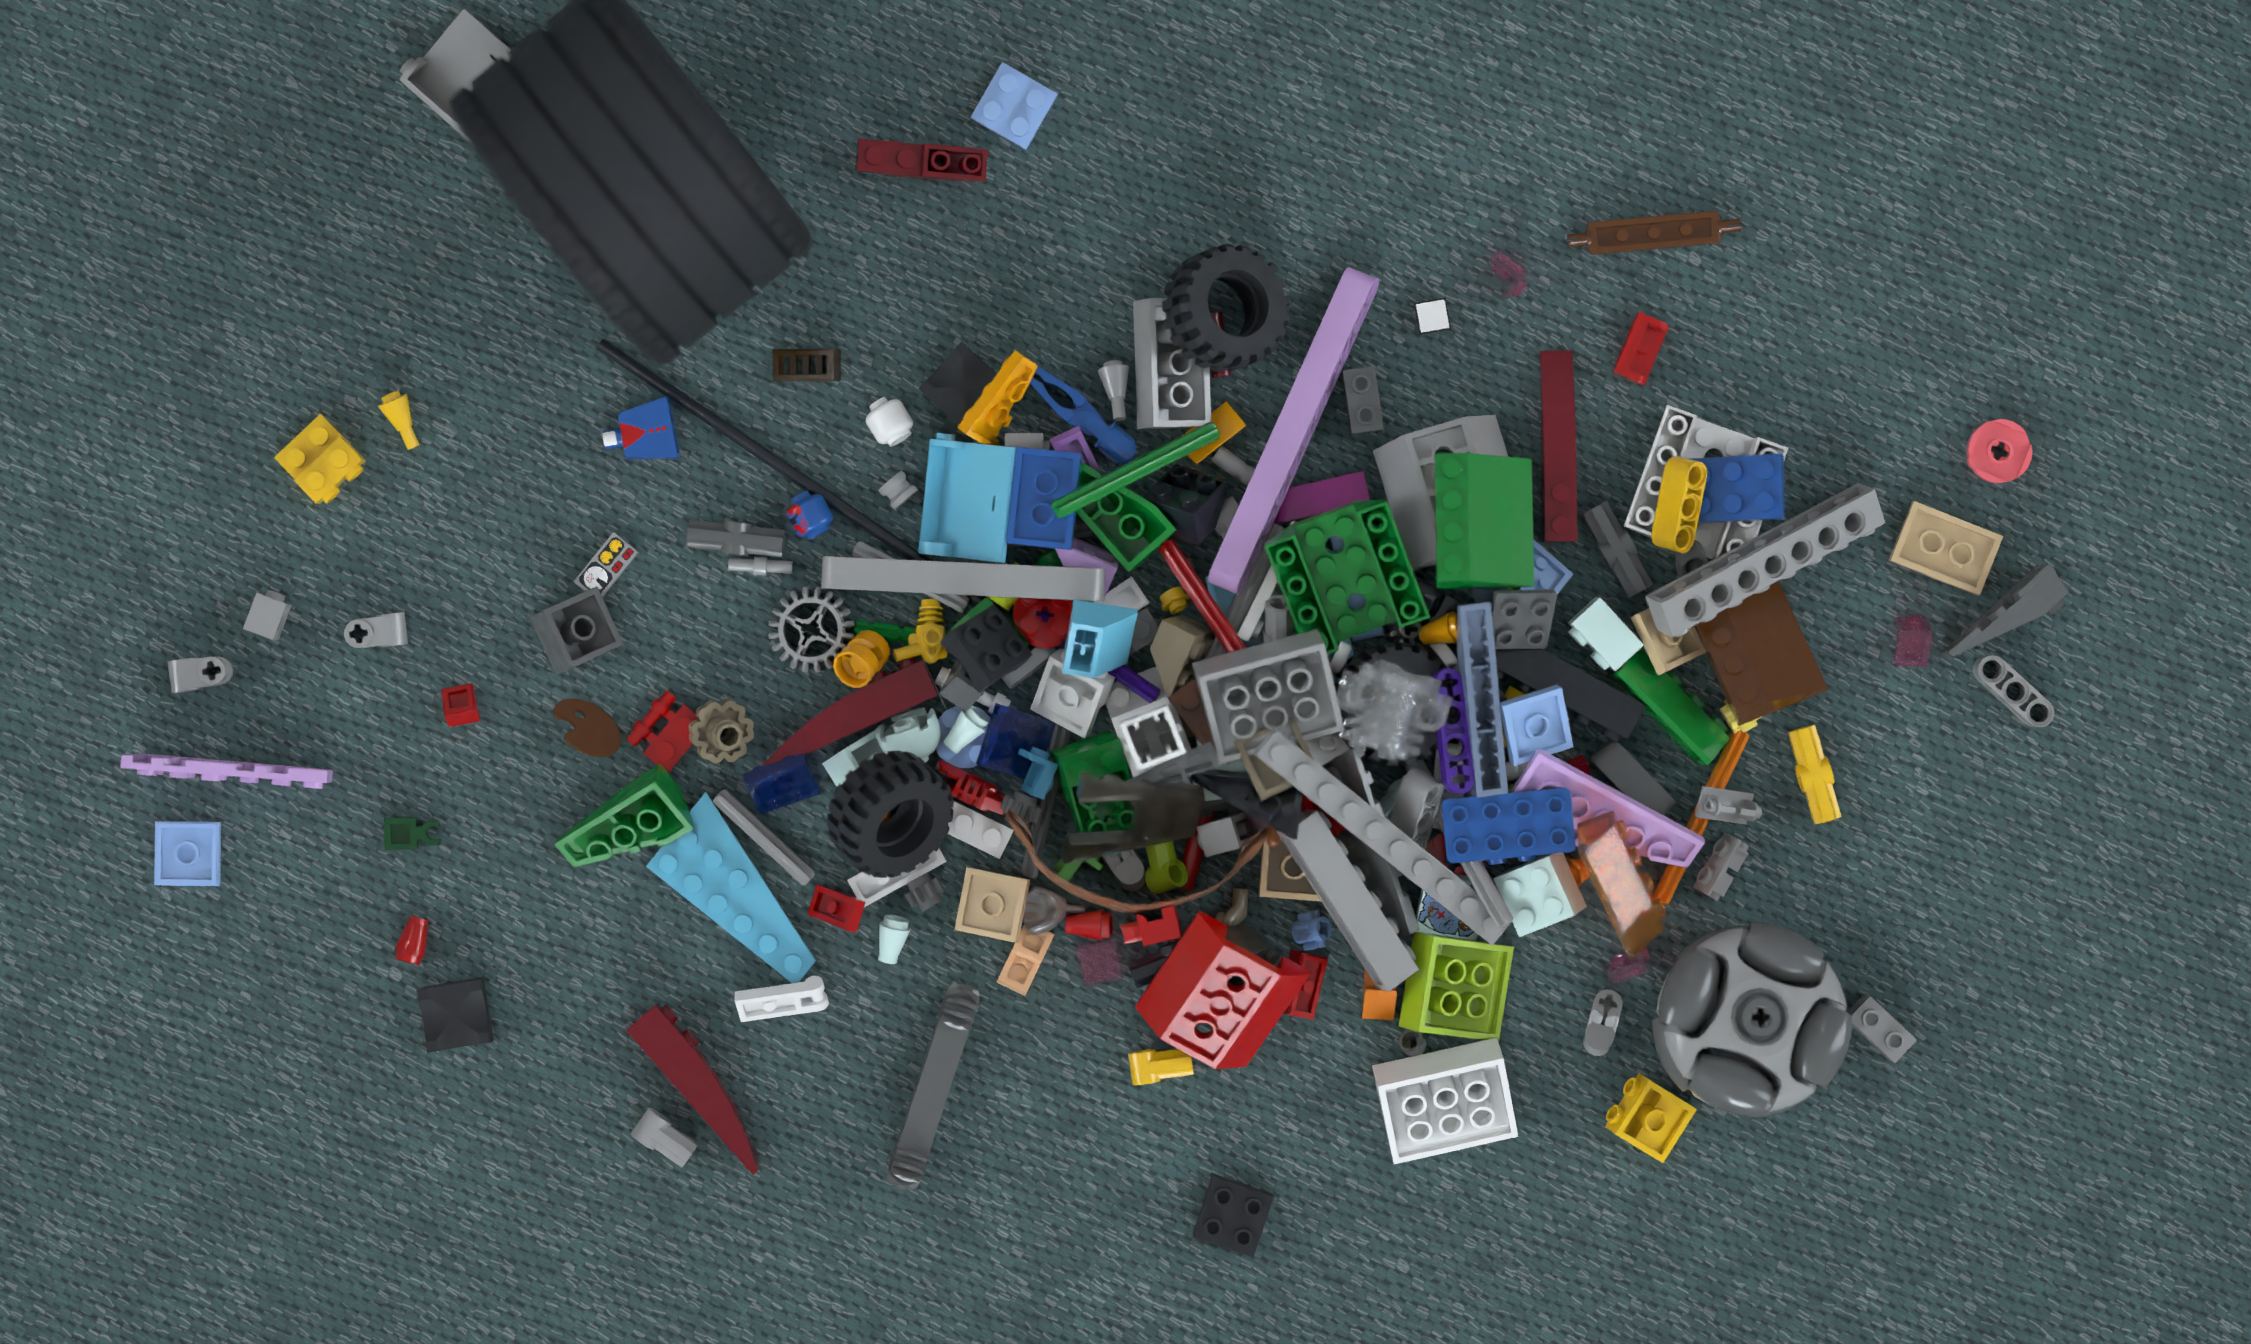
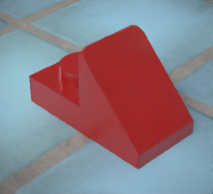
(836, 908)

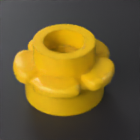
(1174, 600)

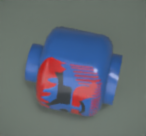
(809, 515)

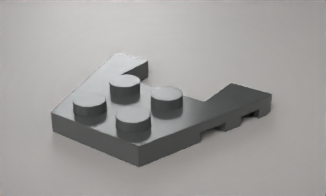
(1180, 768)

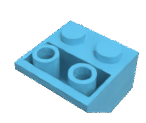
(1097, 638)

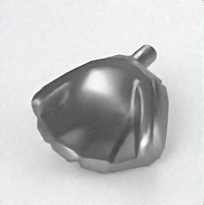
(1046, 909)

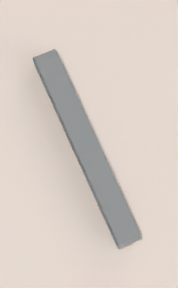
(963, 578)

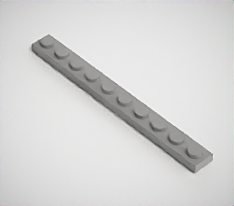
(1378, 833)

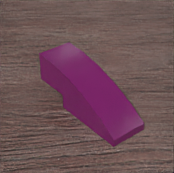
(1322, 496)

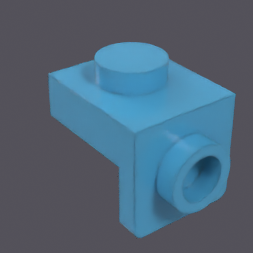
(1040, 774)

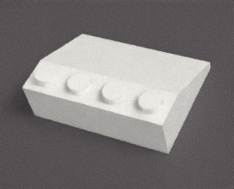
(1445, 1100)

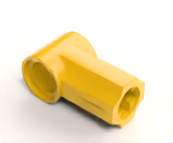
(1152, 1065)

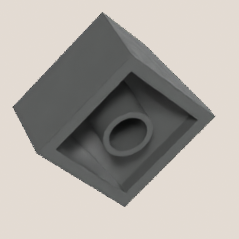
(576, 630)

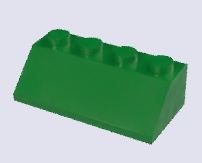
(1672, 708)

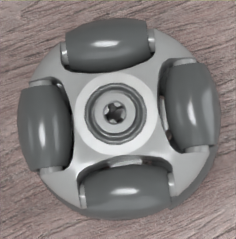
(1752, 1020)

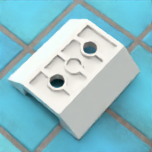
(1690, 437)

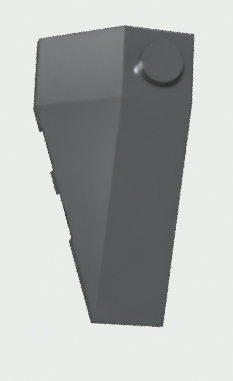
(2028, 599)

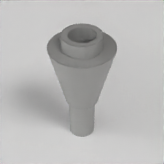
(1114, 379)

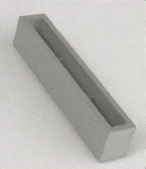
(1350, 902)

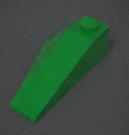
(636, 817)

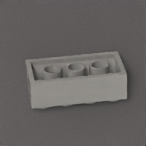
(1168, 386)

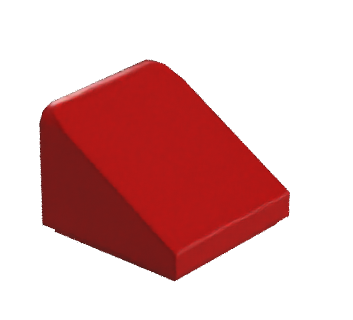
(460, 705)

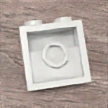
(1070, 699)

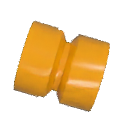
(861, 659)

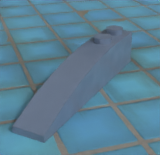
(1481, 698)

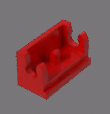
(1640, 348)

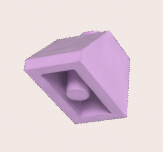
(1089, 556)

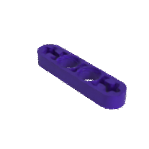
(1457, 730)

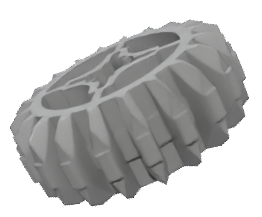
(787, 617)

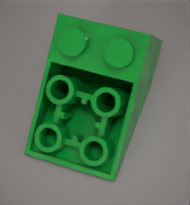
(1098, 756)

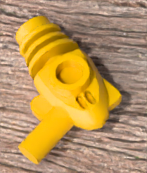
(928, 635)

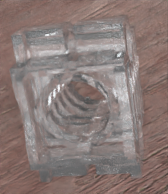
(1390, 709)

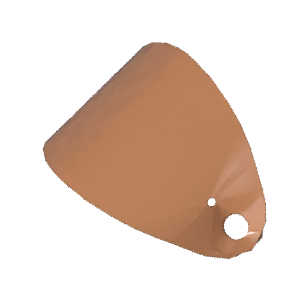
(1024, 835)

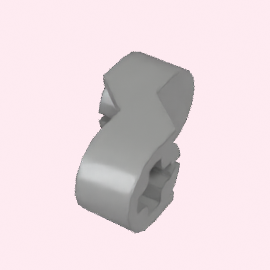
(1128, 873)
(1599, 1037)

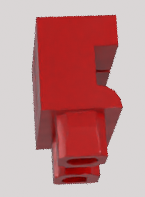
(1153, 931)

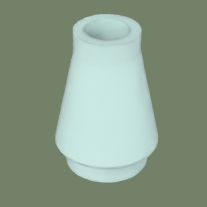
(966, 728)
(892, 936)

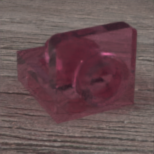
(1504, 268)
(1912, 641)
(1623, 968)

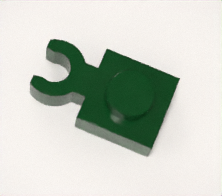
(404, 833)

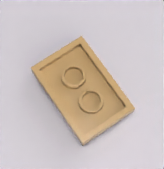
(1945, 548)

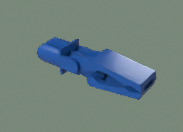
(1112, 440)

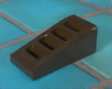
(833, 364)

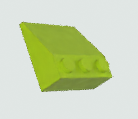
(1457, 987)

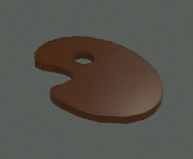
(594, 733)

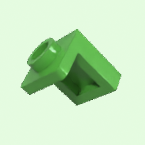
(1066, 870)

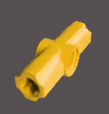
(1814, 774)

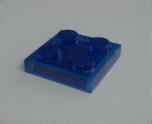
(1007, 733)
(781, 783)

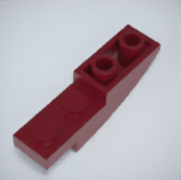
(921, 161)

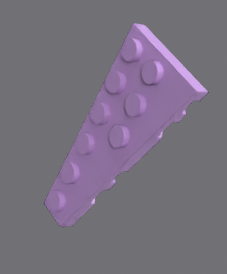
(219, 770)
(1649, 831)

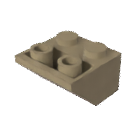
(1176, 647)

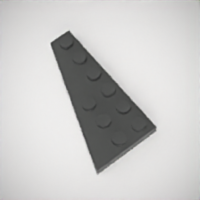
(1379, 874)

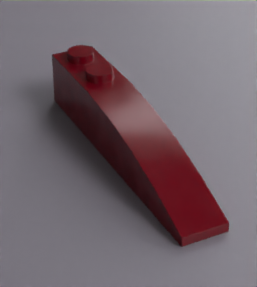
(1558, 447)
(862, 708)
(694, 1077)

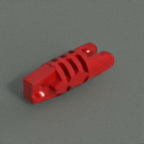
(972, 788)

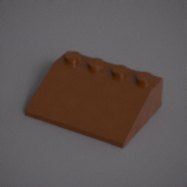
(1760, 655)

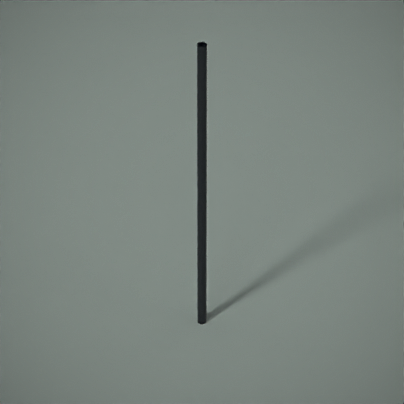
(765, 455)

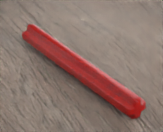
(1201, 597)

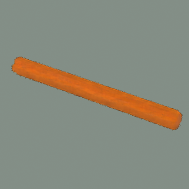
(1718, 779)

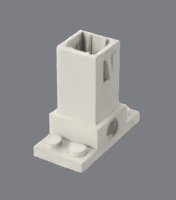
(1146, 730)

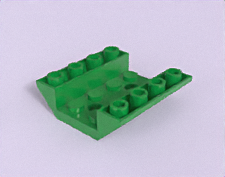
(1369, 563)

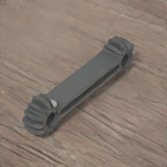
(933, 1086)

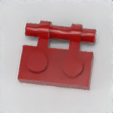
(673, 740)

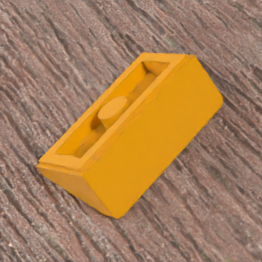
(1228, 425)

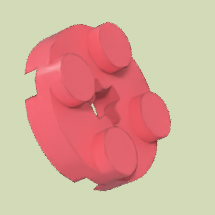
(2015, 443)

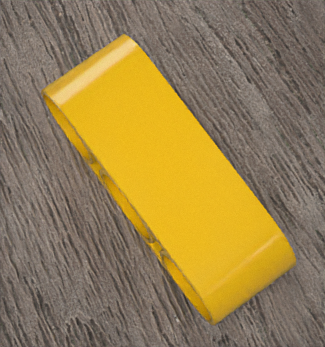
(1679, 504)

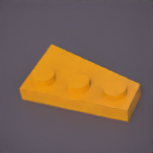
(997, 398)

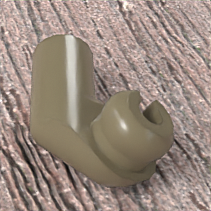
(1238, 911)

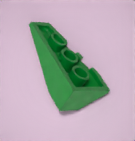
(1125, 522)

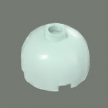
(912, 732)

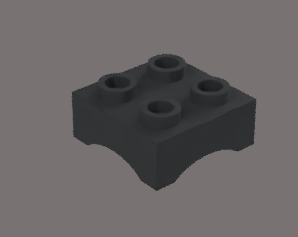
(958, 382)
(987, 647)
(455, 1015)
(1233, 1215)

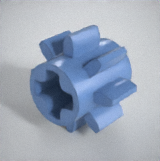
(1311, 930)

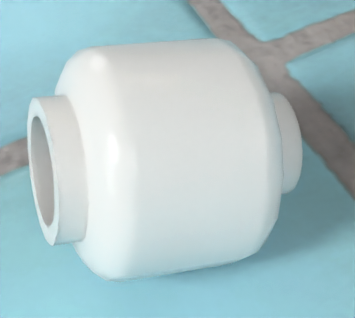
(889, 421)

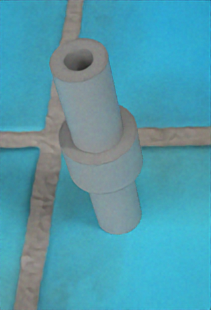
(760, 565)

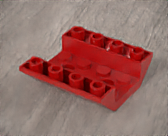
(1196, 989)

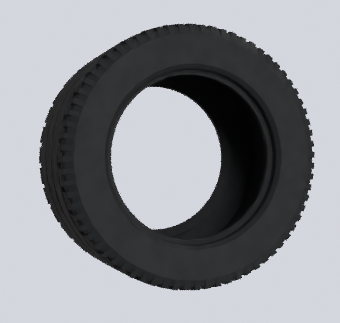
(629, 175)

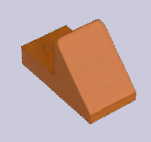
(1376, 1002)

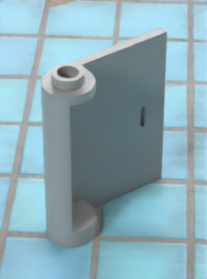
(452, 63)

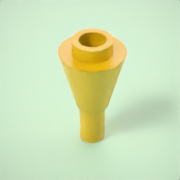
(397, 411)

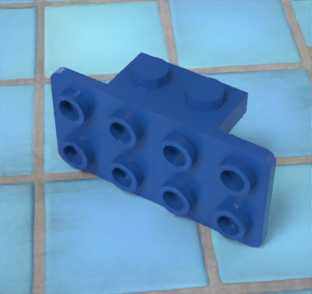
(1508, 826)

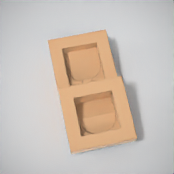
(1024, 960)

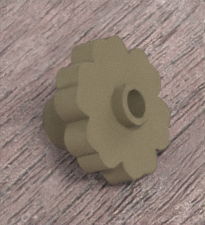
(709, 724)

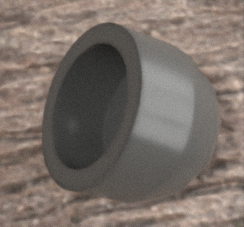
(1406, 1044)

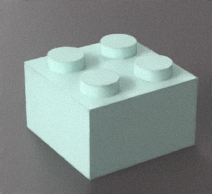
(1604, 634)
(1540, 893)

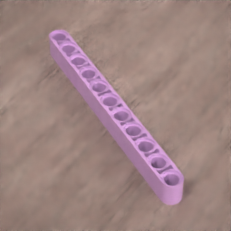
(1293, 430)

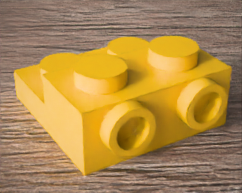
(320, 460)
(1649, 1117)

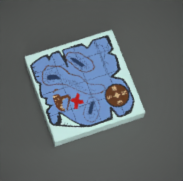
(1437, 920)

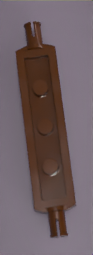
(1654, 232)

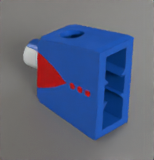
(645, 432)

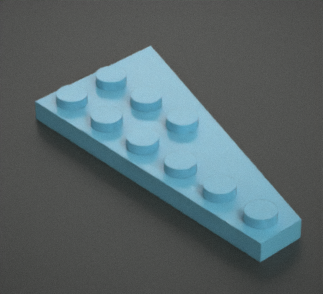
(722, 882)

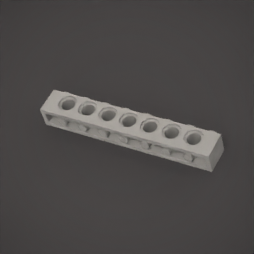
(1669, 601)

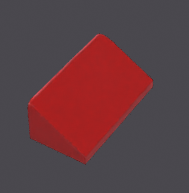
(1306, 1000)

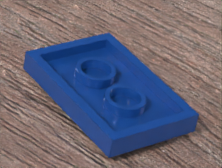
(1037, 482)
(1743, 488)

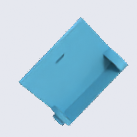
(967, 499)

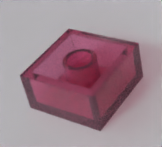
(1099, 962)

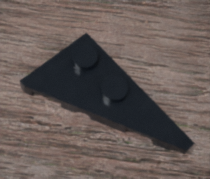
(1278, 811)

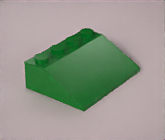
(1483, 521)

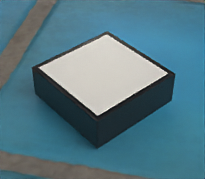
(1432, 316)

